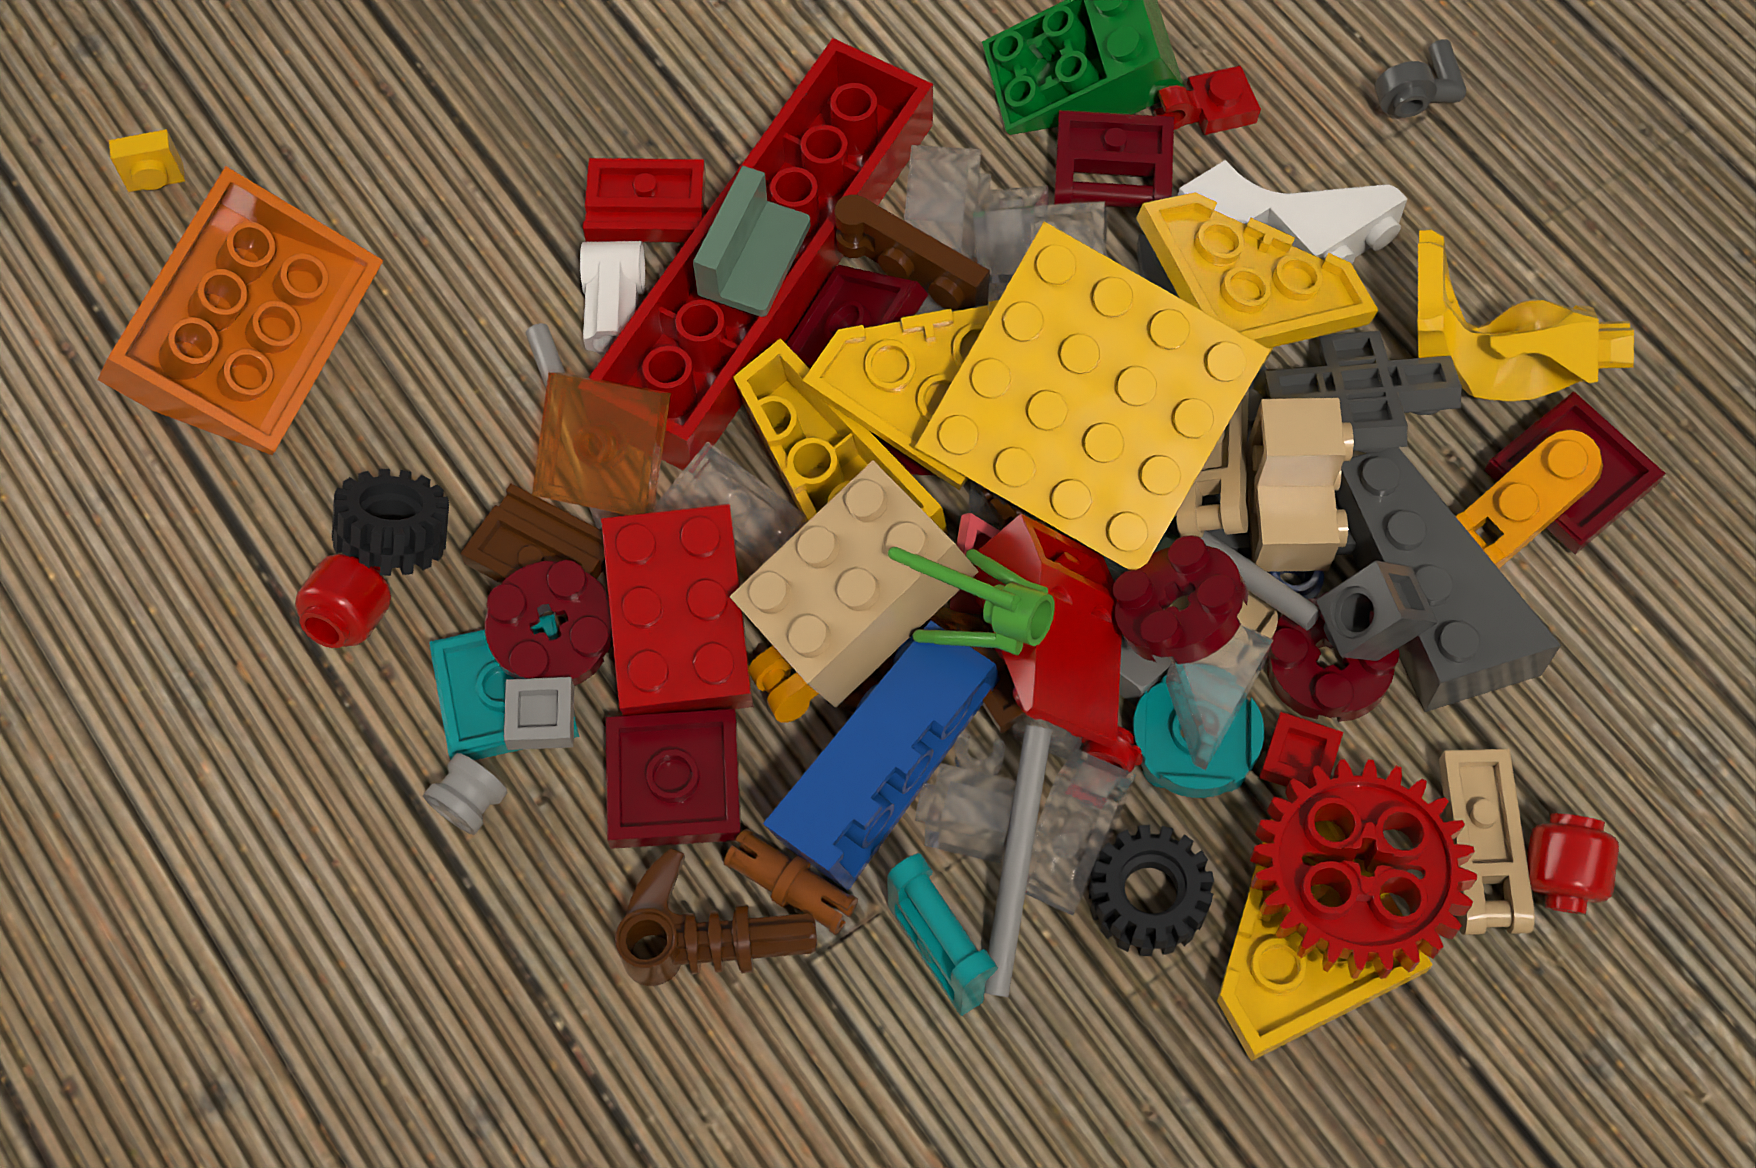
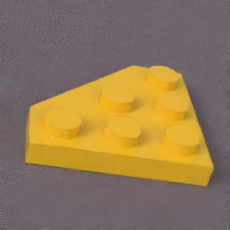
(1252, 273)
(898, 375)
(1279, 996)

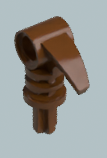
(705, 941)

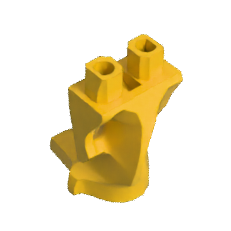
(1522, 351)

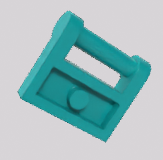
(938, 934)

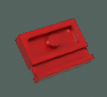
(643, 199)

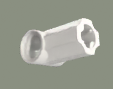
(611, 284)

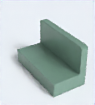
(749, 247)

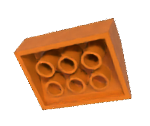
(241, 316)

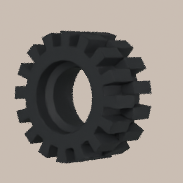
(390, 521)
(1150, 929)

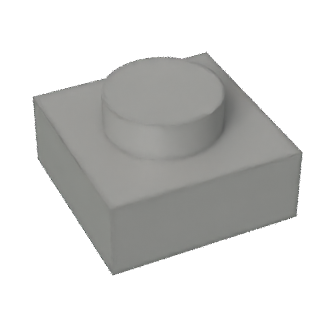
(539, 713)

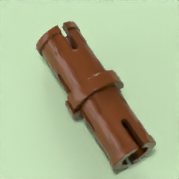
(790, 881)

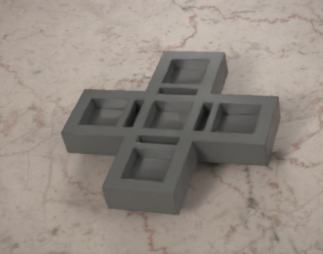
(1371, 387)

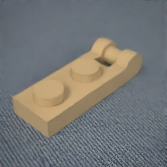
(1224, 475)
(1485, 798)

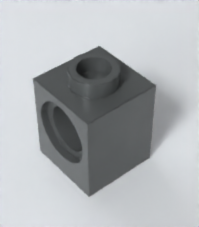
(1398, 605)

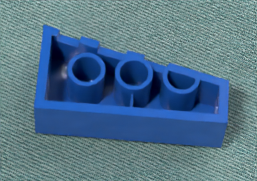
(882, 757)

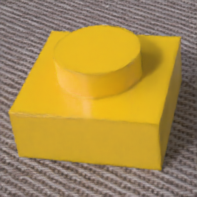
(147, 160)

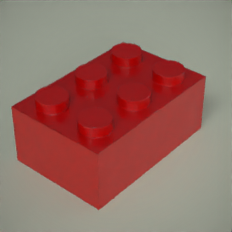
(672, 611)

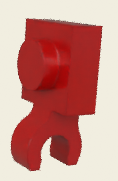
(1213, 99)

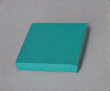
(474, 690)

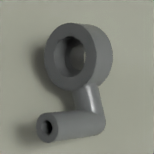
(1410, 85)

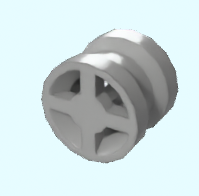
(465, 793)

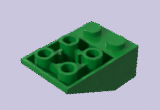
(1082, 60)

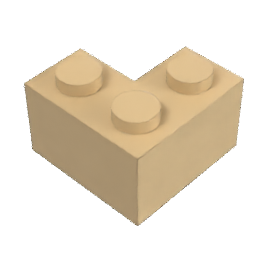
(1293, 481)

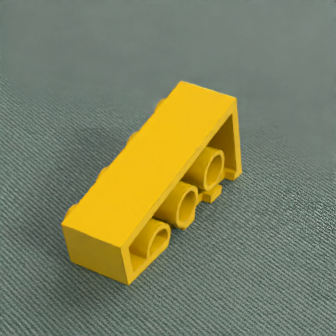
(811, 440)

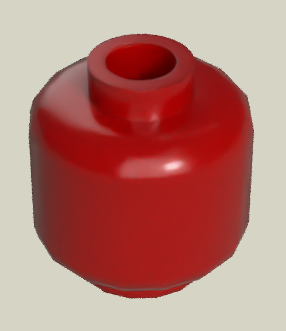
(342, 601)
(1572, 862)

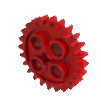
(1362, 926)

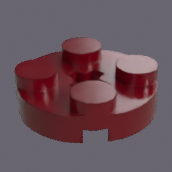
(1180, 570)
(542, 588)
(1326, 691)

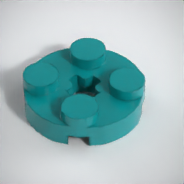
(1167, 756)

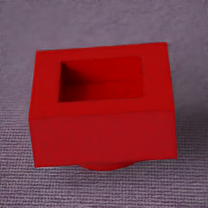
(1297, 748)

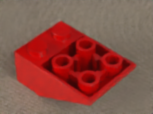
(1076, 667)

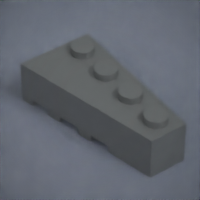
(1484, 625)

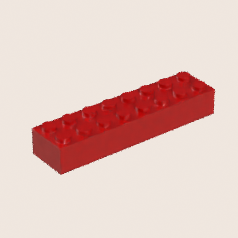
(834, 138)

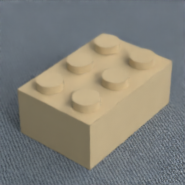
(835, 594)

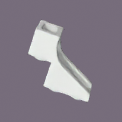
(1321, 221)

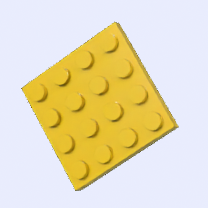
(1092, 398)

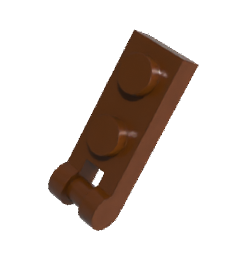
(909, 254)

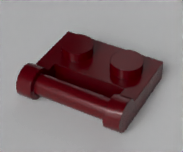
(1113, 146)

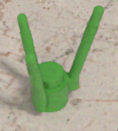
(1017, 611)

